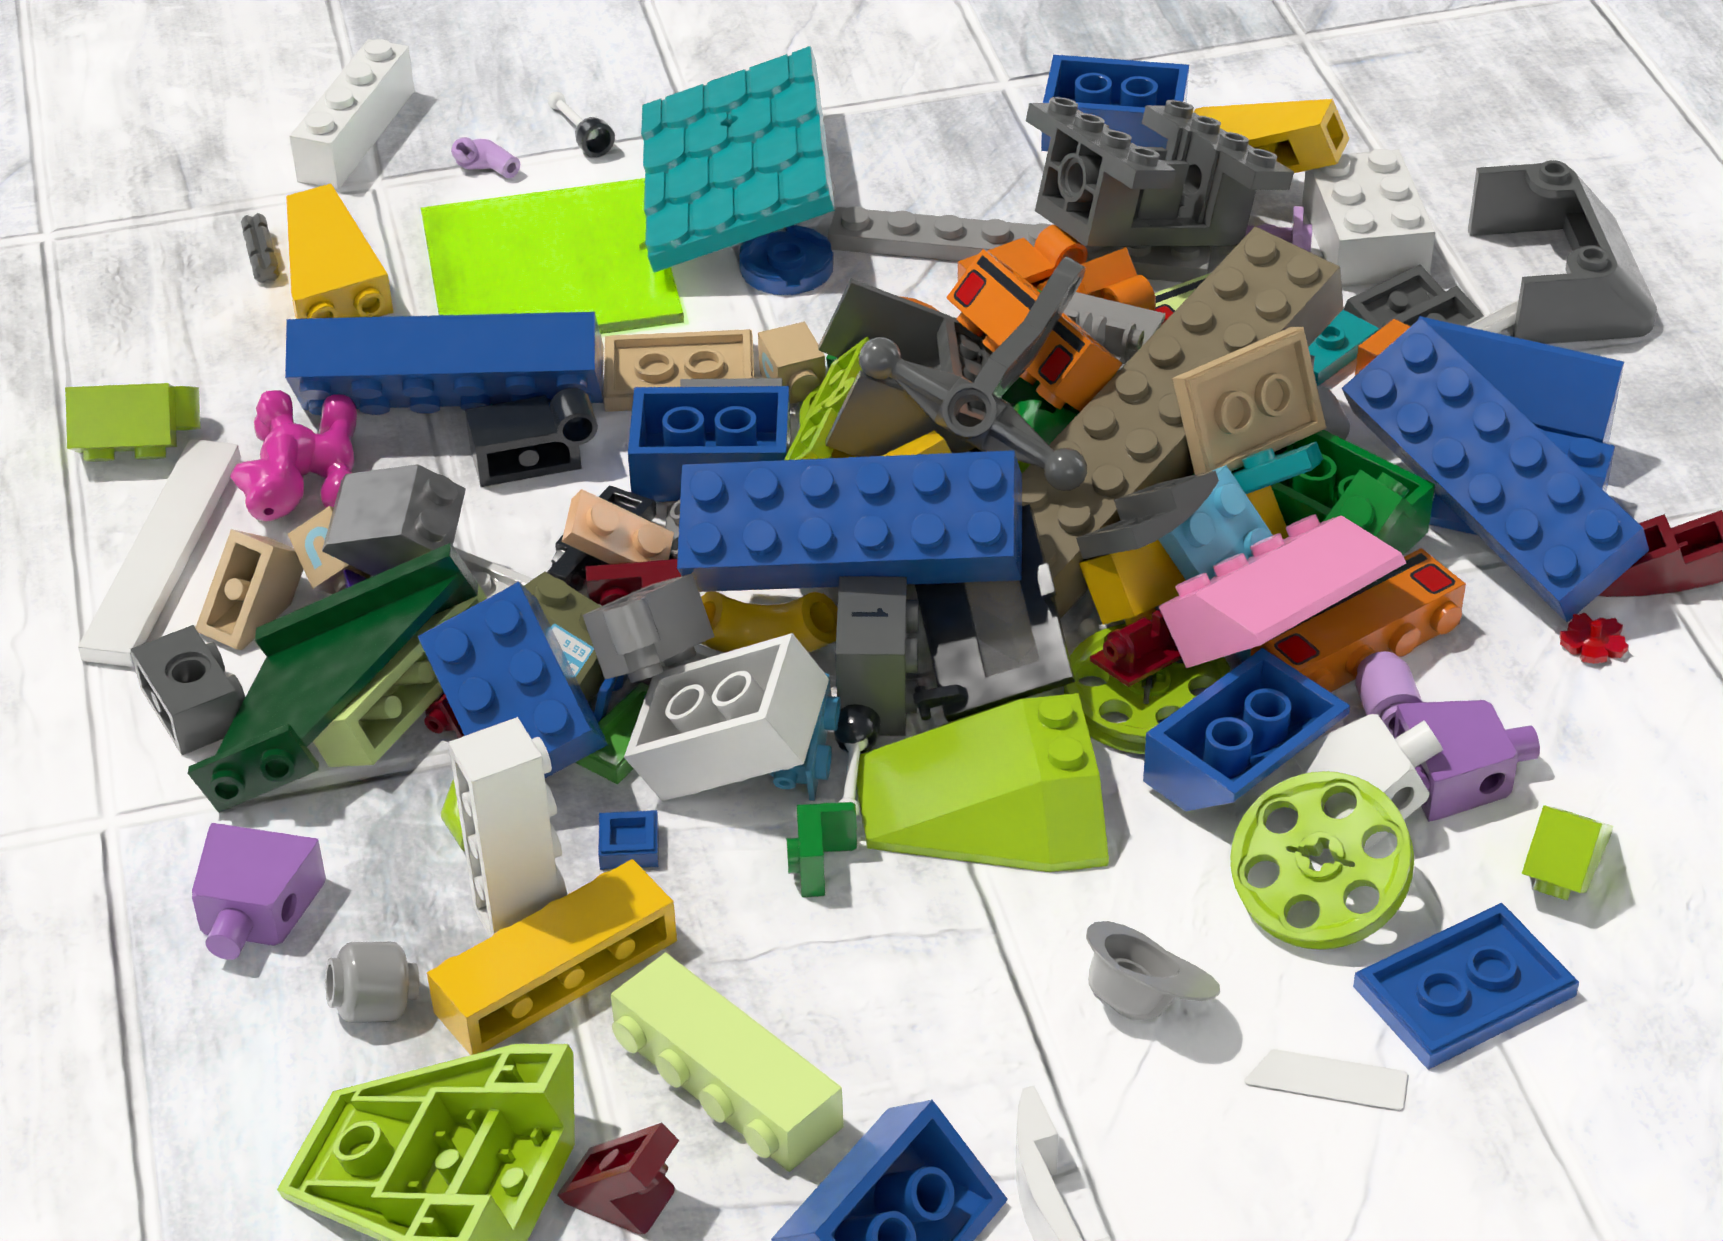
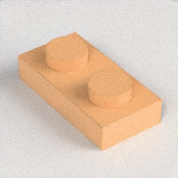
(614, 532)

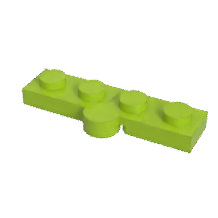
(825, 407)

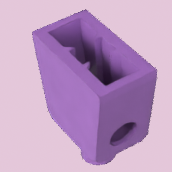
(1476, 755)
(253, 886)

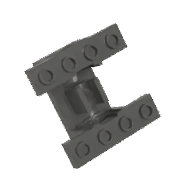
(1150, 196)

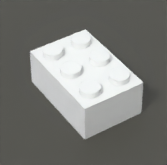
(1368, 217)
(727, 718)

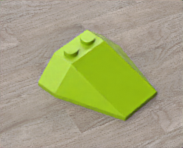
(991, 789)
(443, 1148)

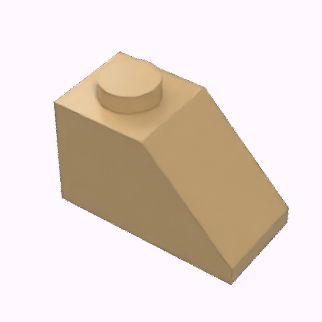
(248, 588)

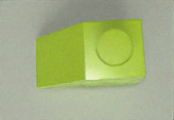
(1565, 852)

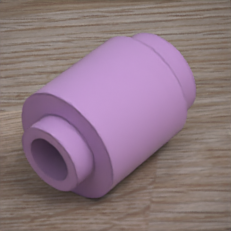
(1384, 683)

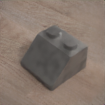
(392, 517)

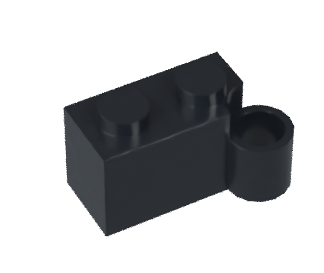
(530, 436)

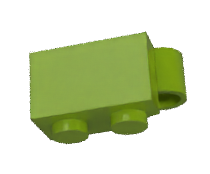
(129, 419)

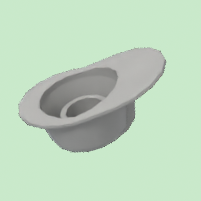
(1139, 974)

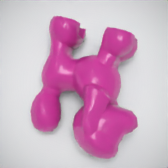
(291, 451)

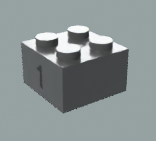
(875, 648)

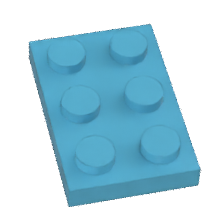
(1216, 531)

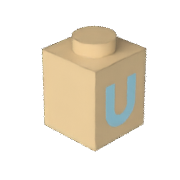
(793, 356)
(321, 569)

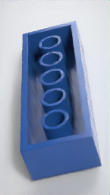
(443, 359)
(1496, 470)
(851, 517)

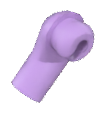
(484, 155)

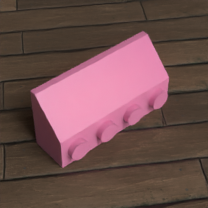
(1274, 587)

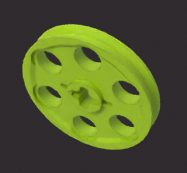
(1169, 693)
(1334, 882)

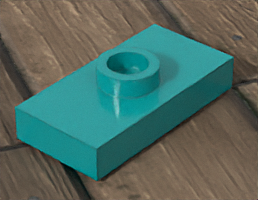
(1339, 344)
(1267, 469)

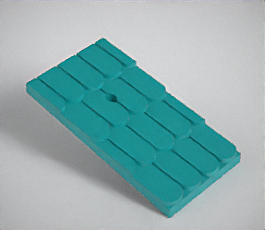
(734, 159)

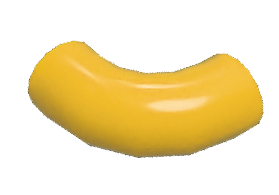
(744, 624)

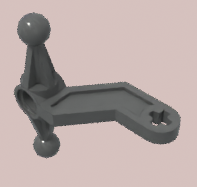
(1003, 428)

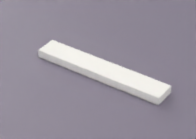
(159, 553)

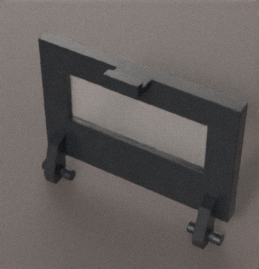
(994, 637)

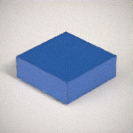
(628, 837)

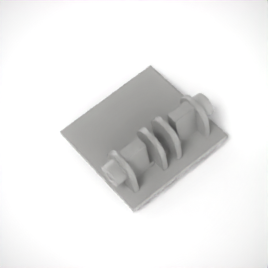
(1114, 324)

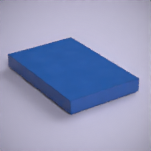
(1465, 985)

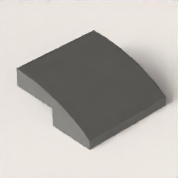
(1411, 296)
(1149, 515)

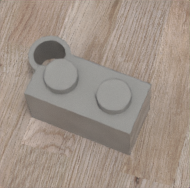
(649, 628)

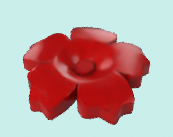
(1594, 638)

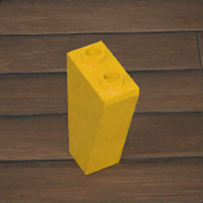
(1299, 132)
(332, 261)

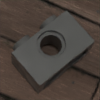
(188, 688)

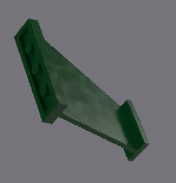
(318, 666)

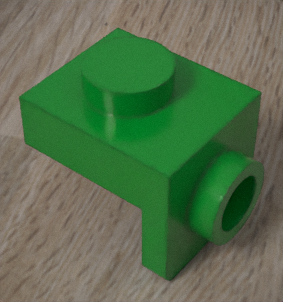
(1373, 503)
(820, 830)

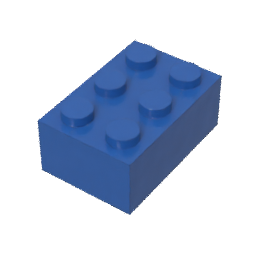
(1117, 91)
(702, 428)
(507, 665)

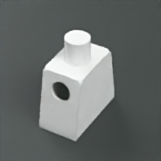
(1373, 754)

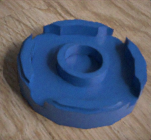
(787, 261)

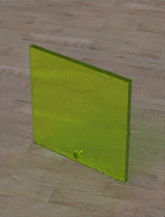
(550, 256)

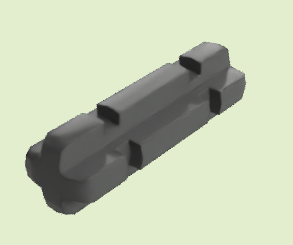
(260, 248)

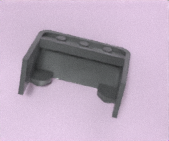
(1603, 286)
(879, 412)

